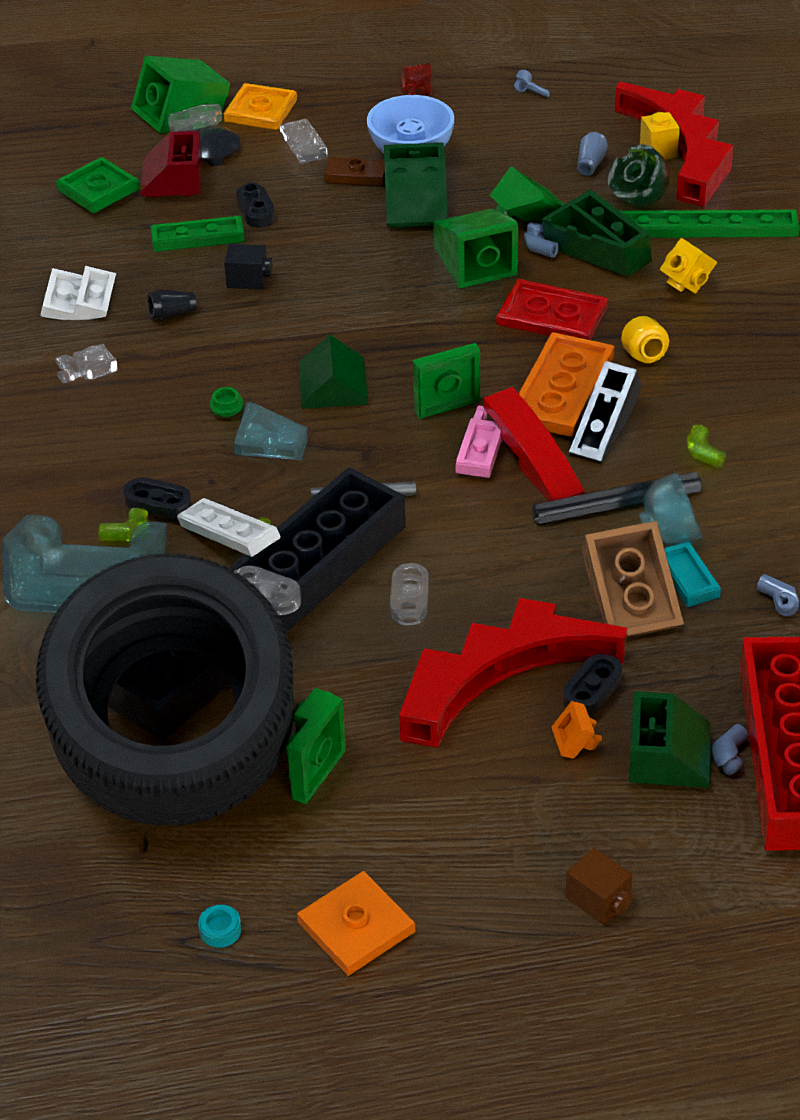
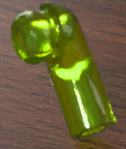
(700, 448)

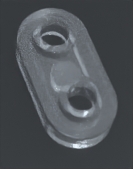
(195, 118)
(279, 590)
(409, 594)

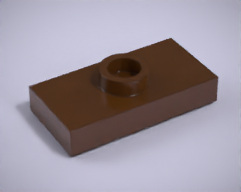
(355, 171)

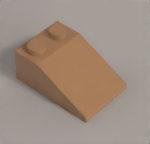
(632, 578)

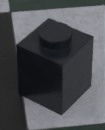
(247, 266)

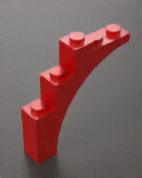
(704, 158)
(491, 654)

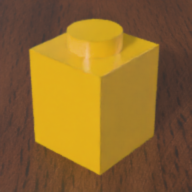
(661, 133)

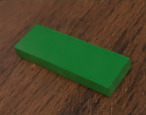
(197, 233)

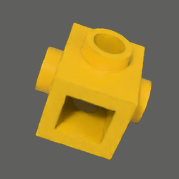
(687, 266)

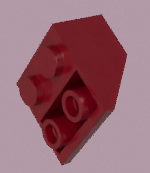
(173, 166)

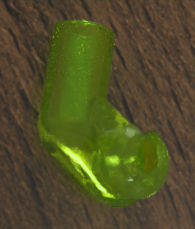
(123, 531)

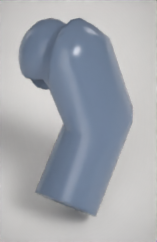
(536, 243)
(783, 595)
(726, 750)

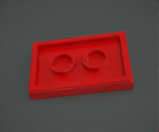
(551, 309)

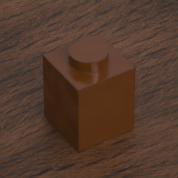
(599, 886)

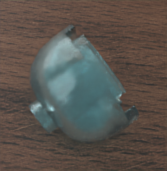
(671, 508)

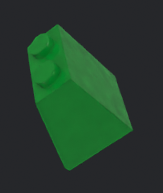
(173, 86)
(478, 246)

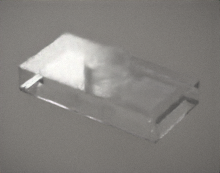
(303, 141)

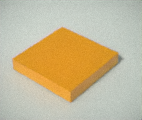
(260, 106)

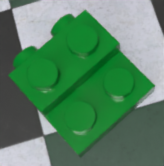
(316, 743)

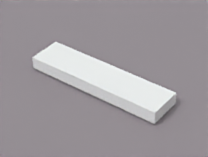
(228, 527)

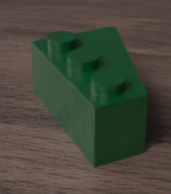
(598, 234)

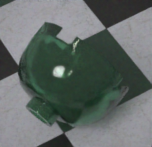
(640, 176)

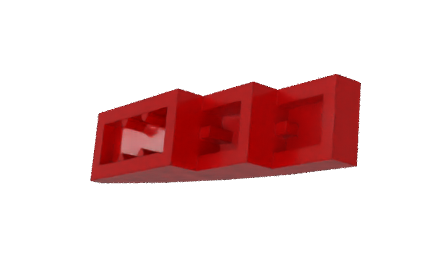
(533, 444)

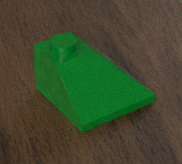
(524, 197)

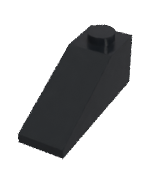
(606, 412)

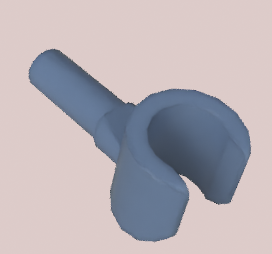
(524, 82)

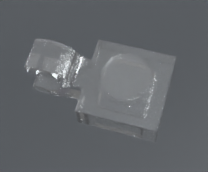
(90, 363)

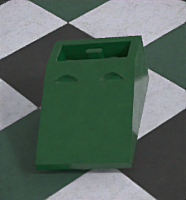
(415, 184)

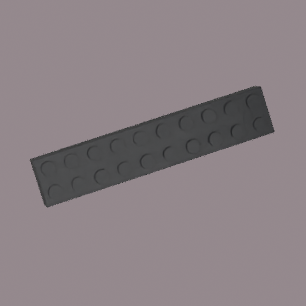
(316, 549)

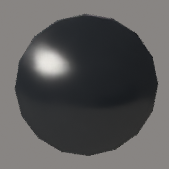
(218, 144)

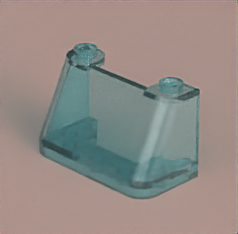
(44, 572)

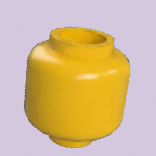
(645, 339)

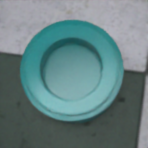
(219, 926)

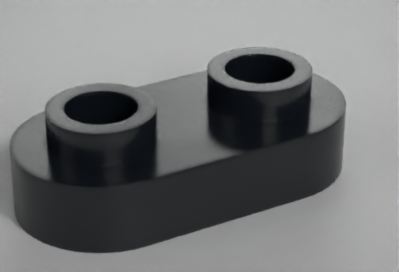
(255, 205)
(157, 497)
(594, 682)

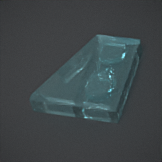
(269, 435)

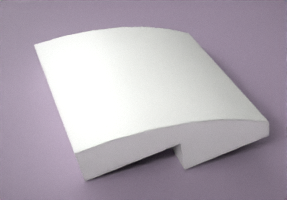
(78, 296)

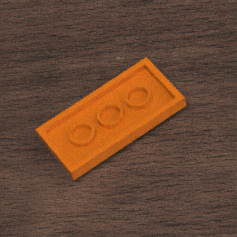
(564, 381)

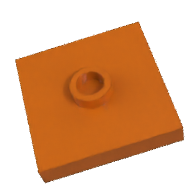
(356, 923)

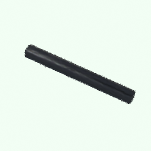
(603, 500)

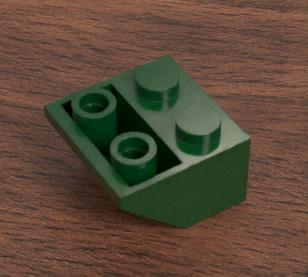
(668, 742)

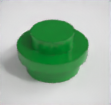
(226, 402)

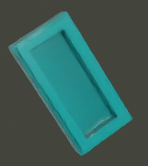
(690, 575)

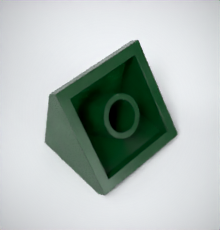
(332, 376)

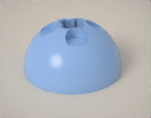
(410, 121)

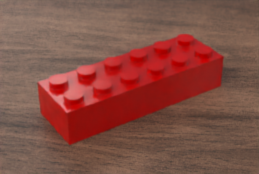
(772, 711)

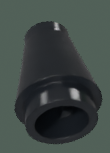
(170, 303)

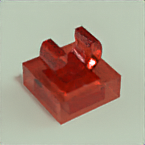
(416, 77)

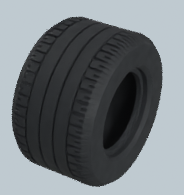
(150, 609)

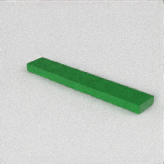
(717, 223)

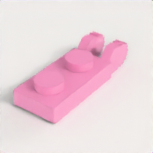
(479, 446)

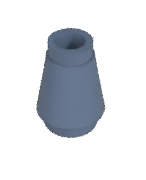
(591, 152)

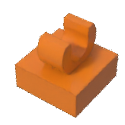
(575, 730)

